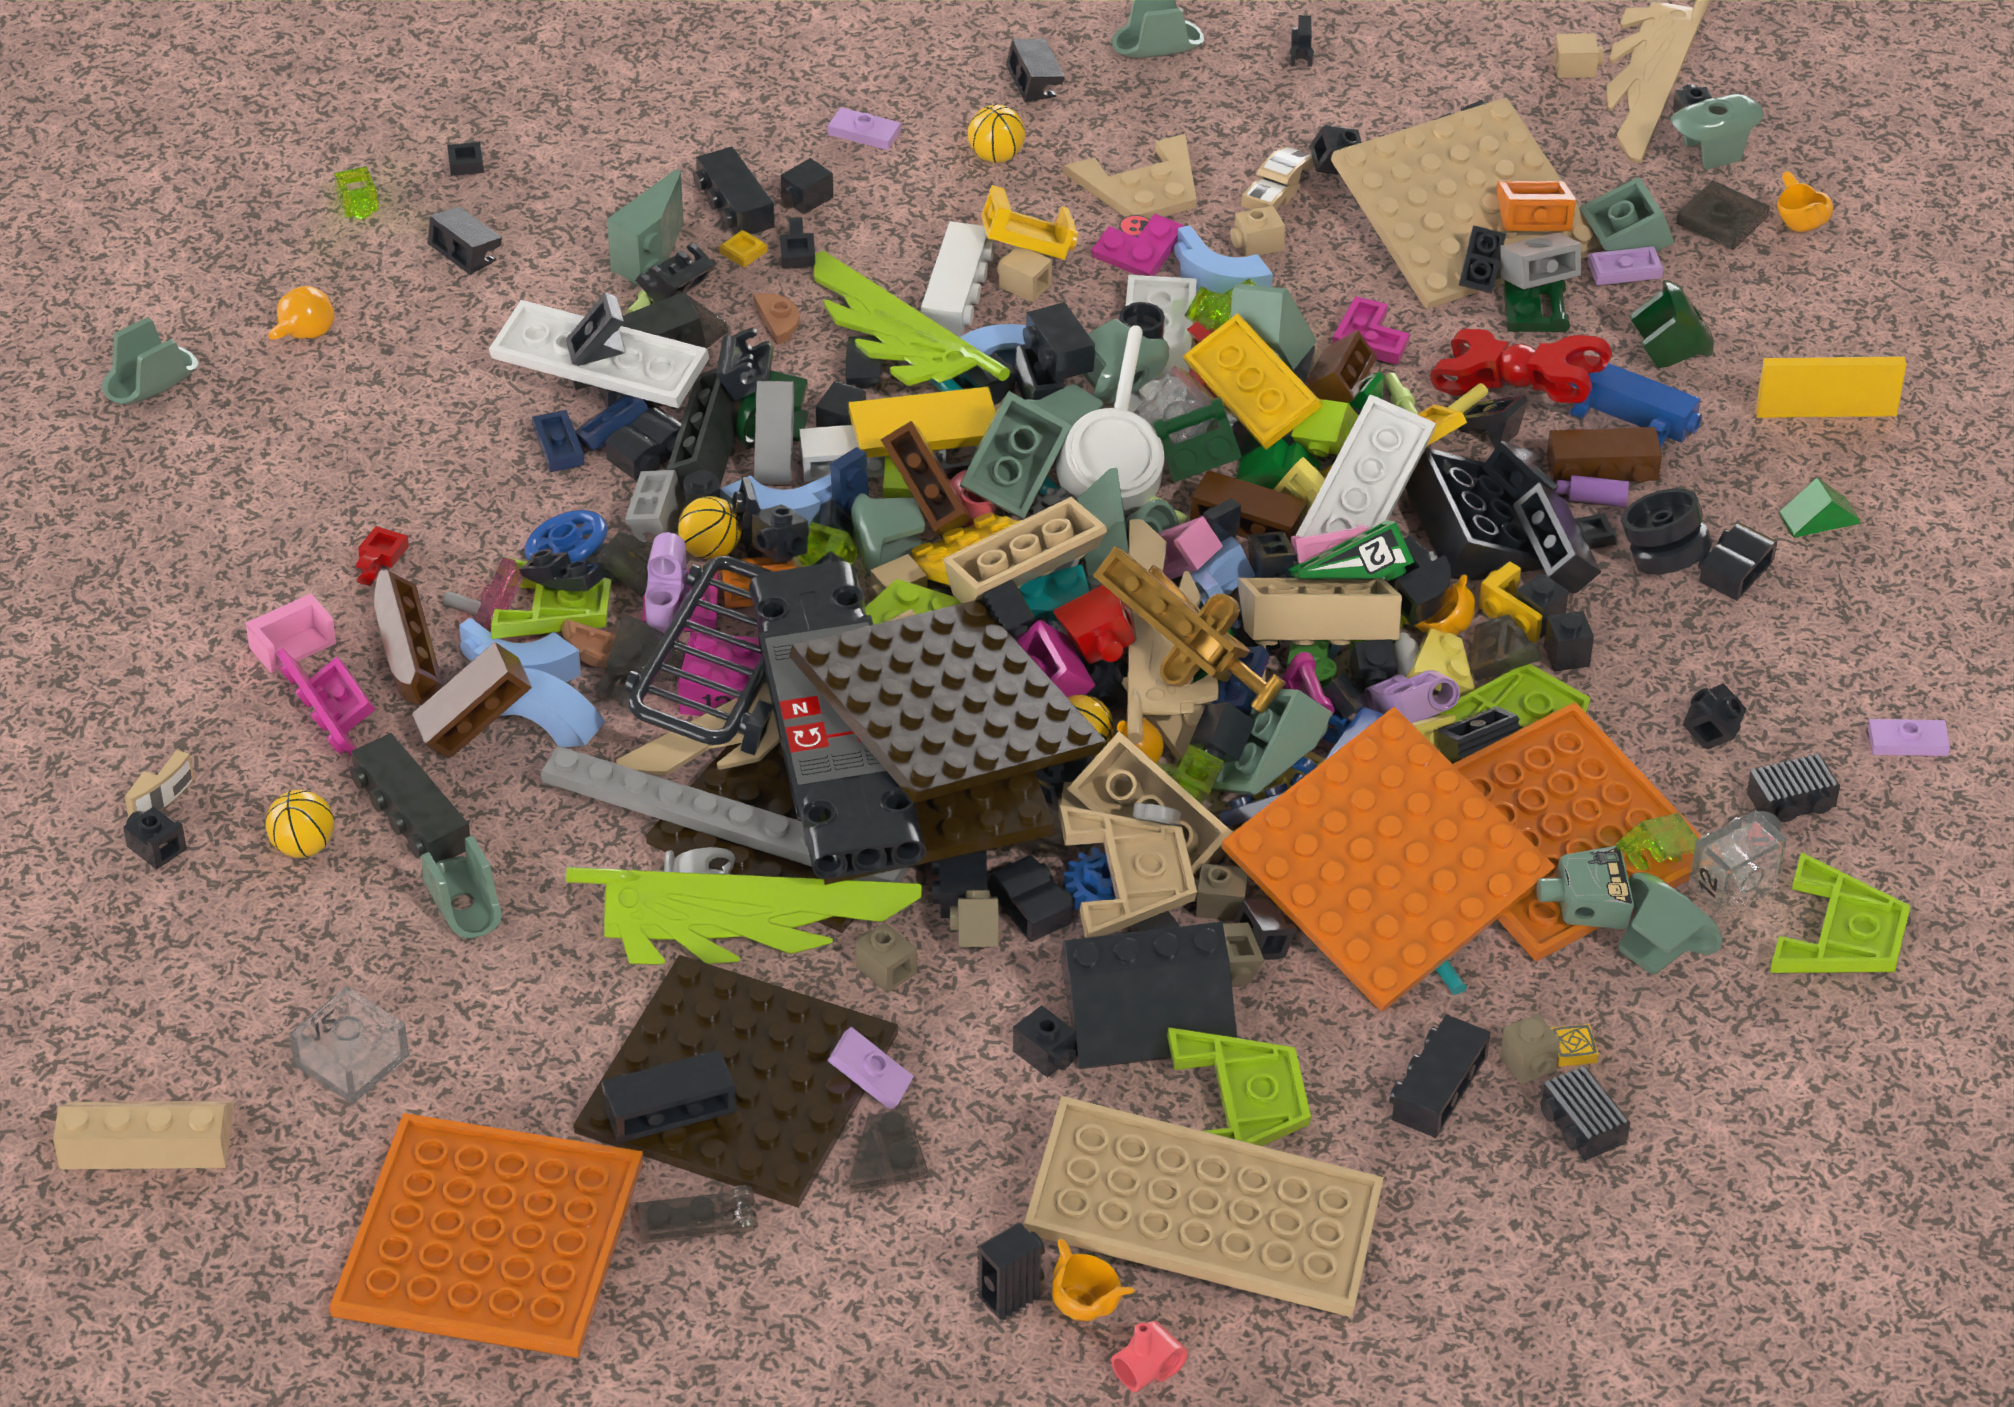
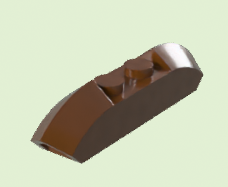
(406, 638)

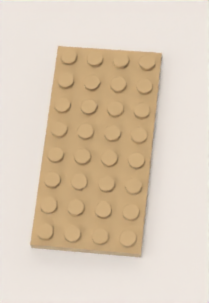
(1205, 1206)

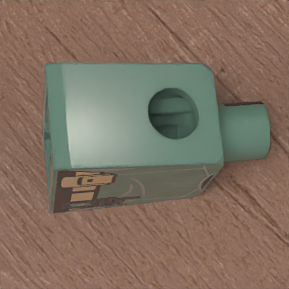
(1590, 889)

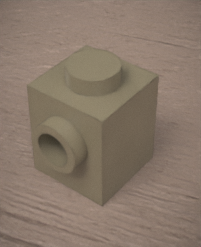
(1220, 891)
(976, 919)
(885, 957)
(1530, 1048)

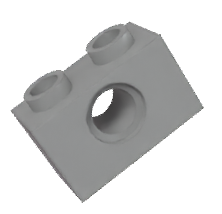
(1540, 260)

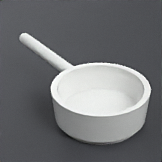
(1112, 440)

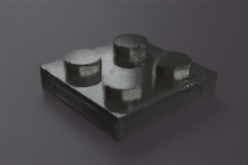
(1722, 214)

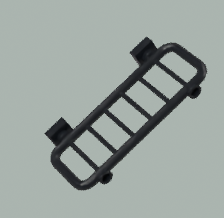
(753, 725)

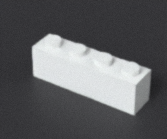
(957, 276)
(826, 444)

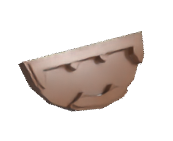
(778, 314)
(592, 643)

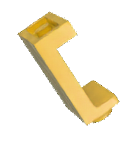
(1027, 231)

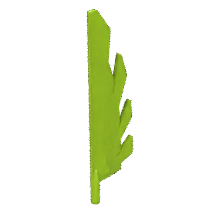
(901, 328)
(713, 906)

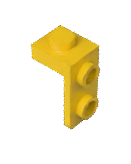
(1498, 600)

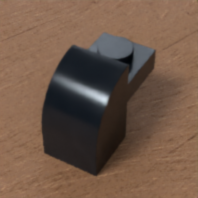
(1423, 584)

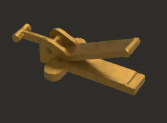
(1197, 634)

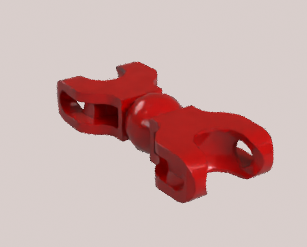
(1547, 368)

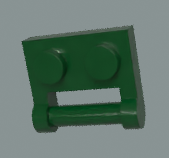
(1525, 311)
(1202, 450)

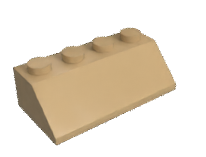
(1024, 550)
(1319, 609)
(1128, 776)
(143, 1134)

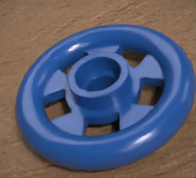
(567, 537)

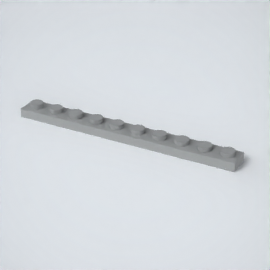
(684, 806)

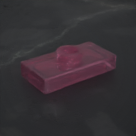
(500, 592)

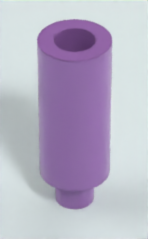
(1595, 490)

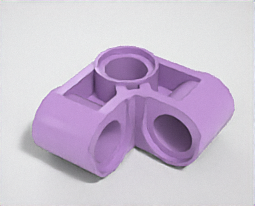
(665, 580)
(1413, 695)

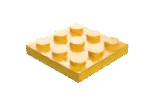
(931, 556)

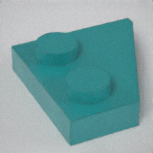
(1054, 590)

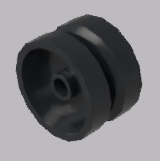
(1666, 531)

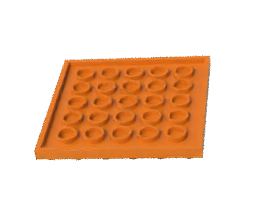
(1567, 796)
(1387, 858)
(488, 1235)

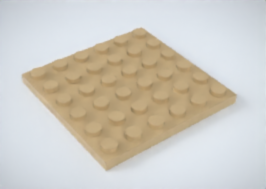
(1437, 182)

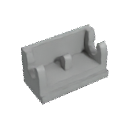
(655, 503)

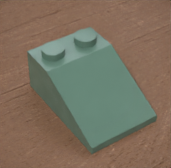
(646, 228)
(1015, 455)
(1278, 740)

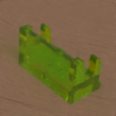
(1663, 836)

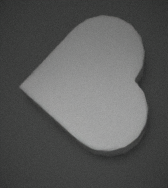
(1156, 814)

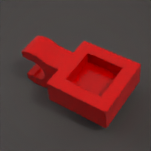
(379, 549)

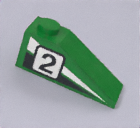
(1370, 554)

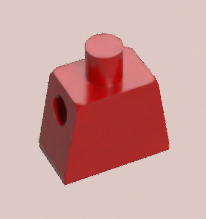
(1098, 625)

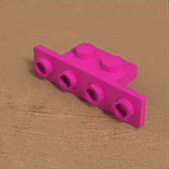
(334, 696)

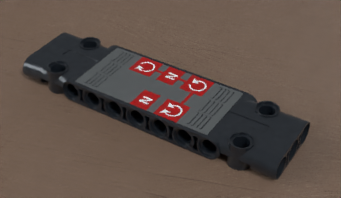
(846, 800)

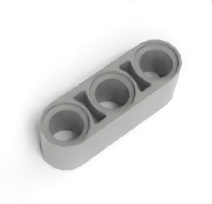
(774, 432)

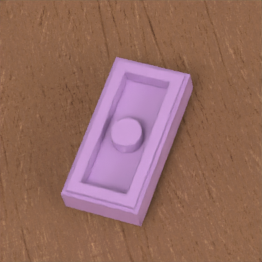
(864, 128)
(1625, 265)
(1908, 737)
(870, 1068)

